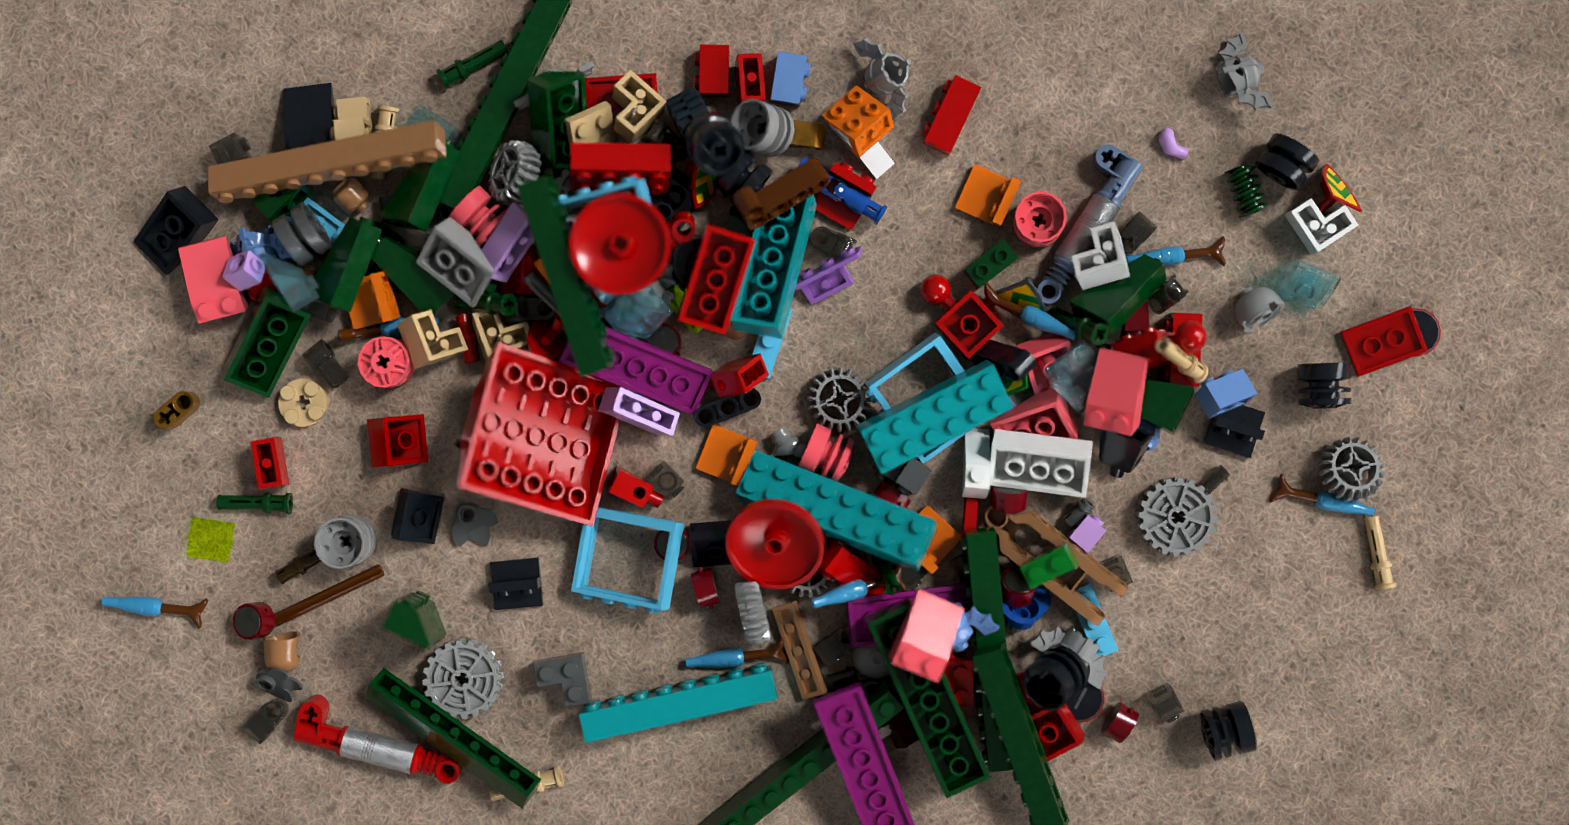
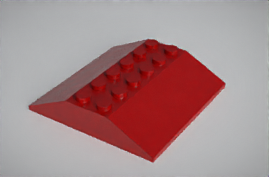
(537, 436)

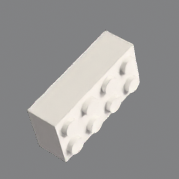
(1040, 463)

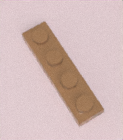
(799, 650)

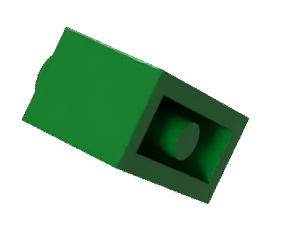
(1048, 565)

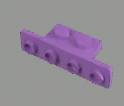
(829, 277)

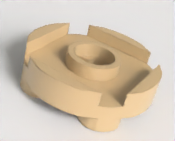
(310, 390)

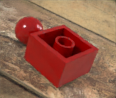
(936, 291)
(1188, 337)
(1066, 732)

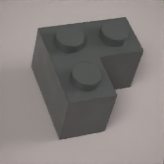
(908, 476)
(570, 672)

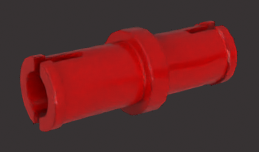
(464, 322)

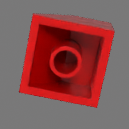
(397, 440)

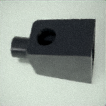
(1123, 451)

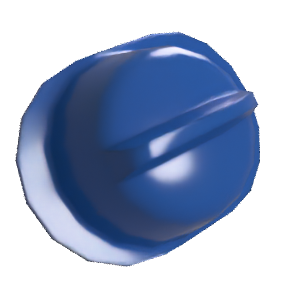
(1025, 617)

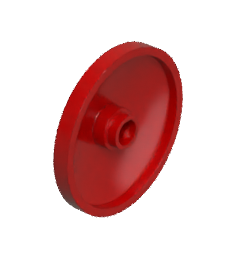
(620, 244)
(775, 544)

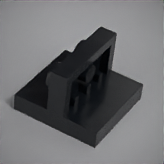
(1236, 430)
(417, 516)
(709, 543)
(516, 583)

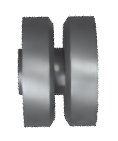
(302, 234)

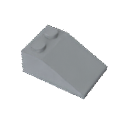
(456, 261)

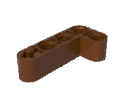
(781, 194)

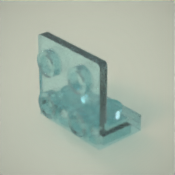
(1073, 374)

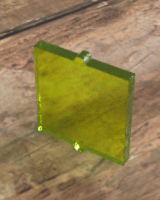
(210, 539)

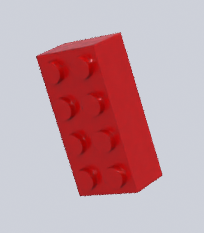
(611, 162)
(715, 278)

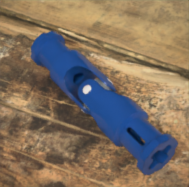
(855, 199)

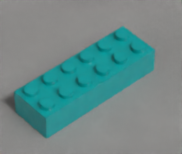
(773, 272)
(934, 416)

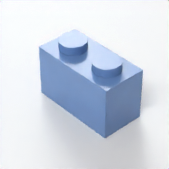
(789, 79)
(1225, 393)

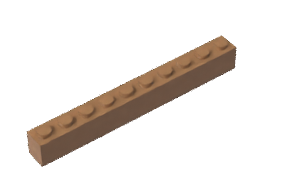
(327, 161)

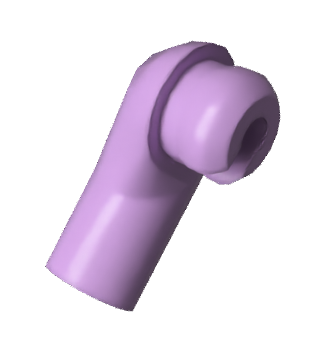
(1169, 144)

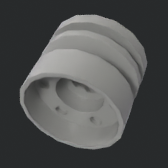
(764, 127)
(332, 546)

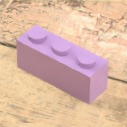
(508, 242)
(639, 411)

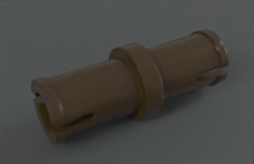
(298, 566)

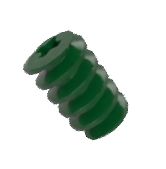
(1246, 190)

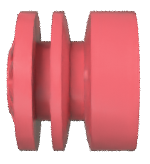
(475, 215)
(1053, 217)
(399, 367)
(826, 454)

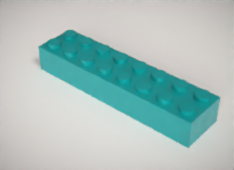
(842, 510)
(678, 703)

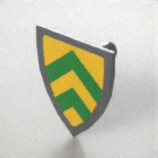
(1023, 294)

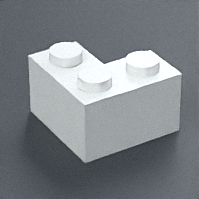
(1319, 230)
(1103, 263)

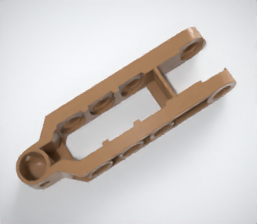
(1007, 525)

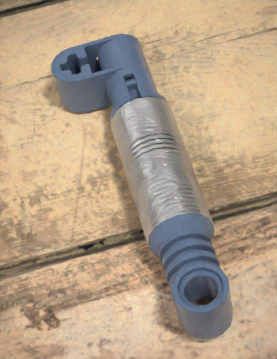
(1099, 211)

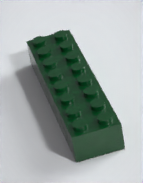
(930, 710)

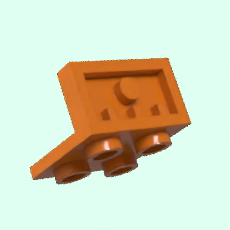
(860, 119)
(987, 195)
(374, 302)
(726, 454)
(942, 543)

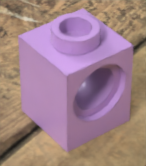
(244, 270)
(1087, 532)

